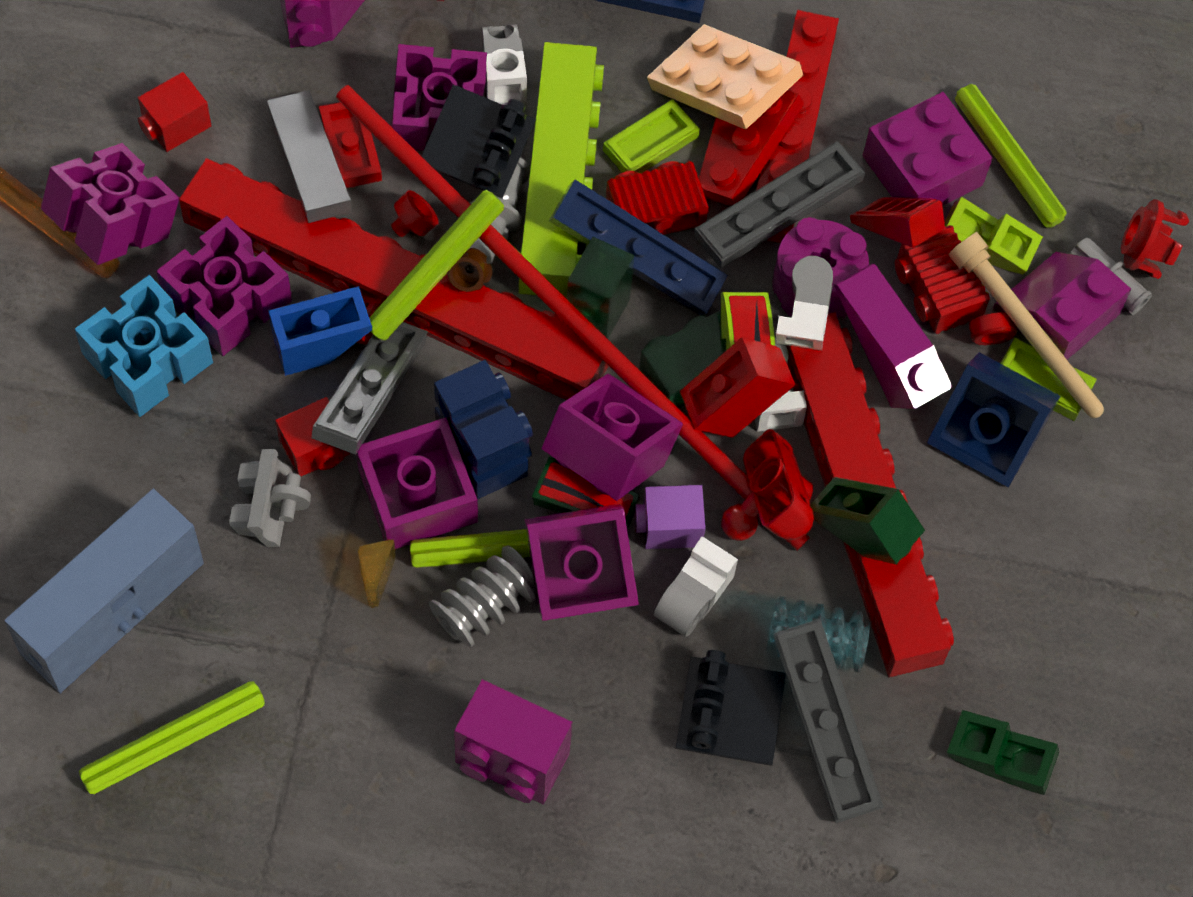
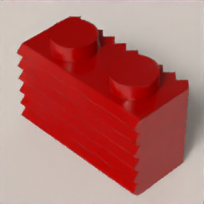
(663, 198)
(941, 289)

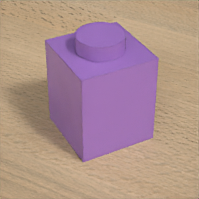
(671, 516)

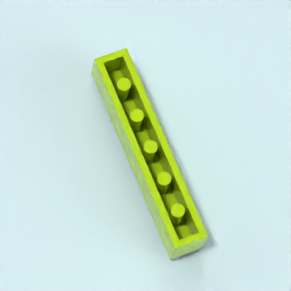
(560, 156)

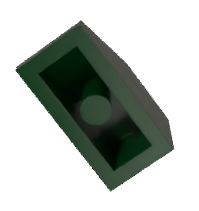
(868, 518)

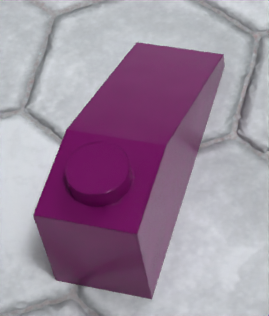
(892, 340)

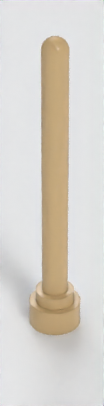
(974, 258)

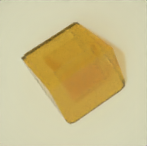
(375, 566)

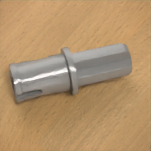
(1138, 295)

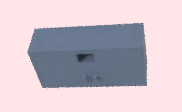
(105, 590)

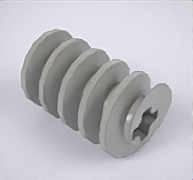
(484, 596)

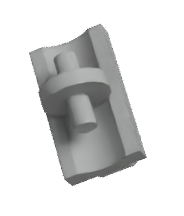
(274, 498)

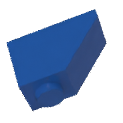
(318, 329)

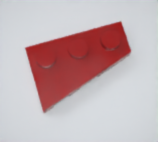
(739, 155)

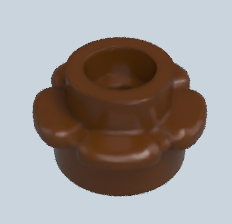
(470, 281)

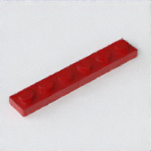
(811, 46)

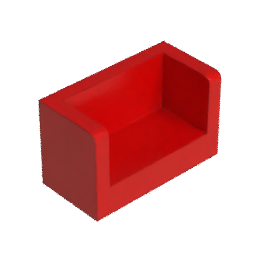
(737, 387)

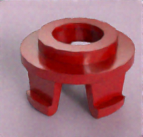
(1151, 239)

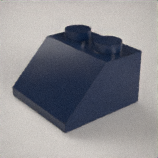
(993, 419)

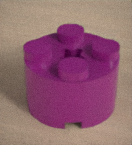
(820, 238)

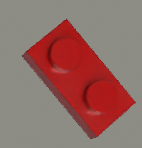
(351, 145)

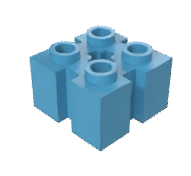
(144, 345)

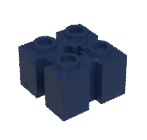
(485, 428)

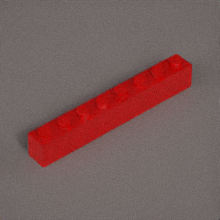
(847, 446)

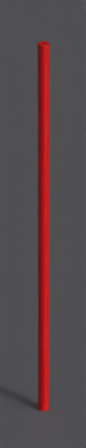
(549, 294)

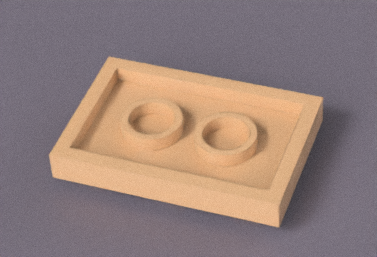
(725, 76)

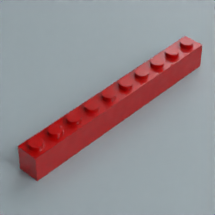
(344, 256)

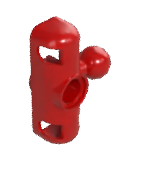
(776, 493)

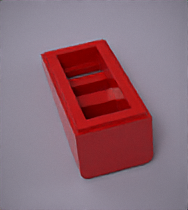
(902, 219)

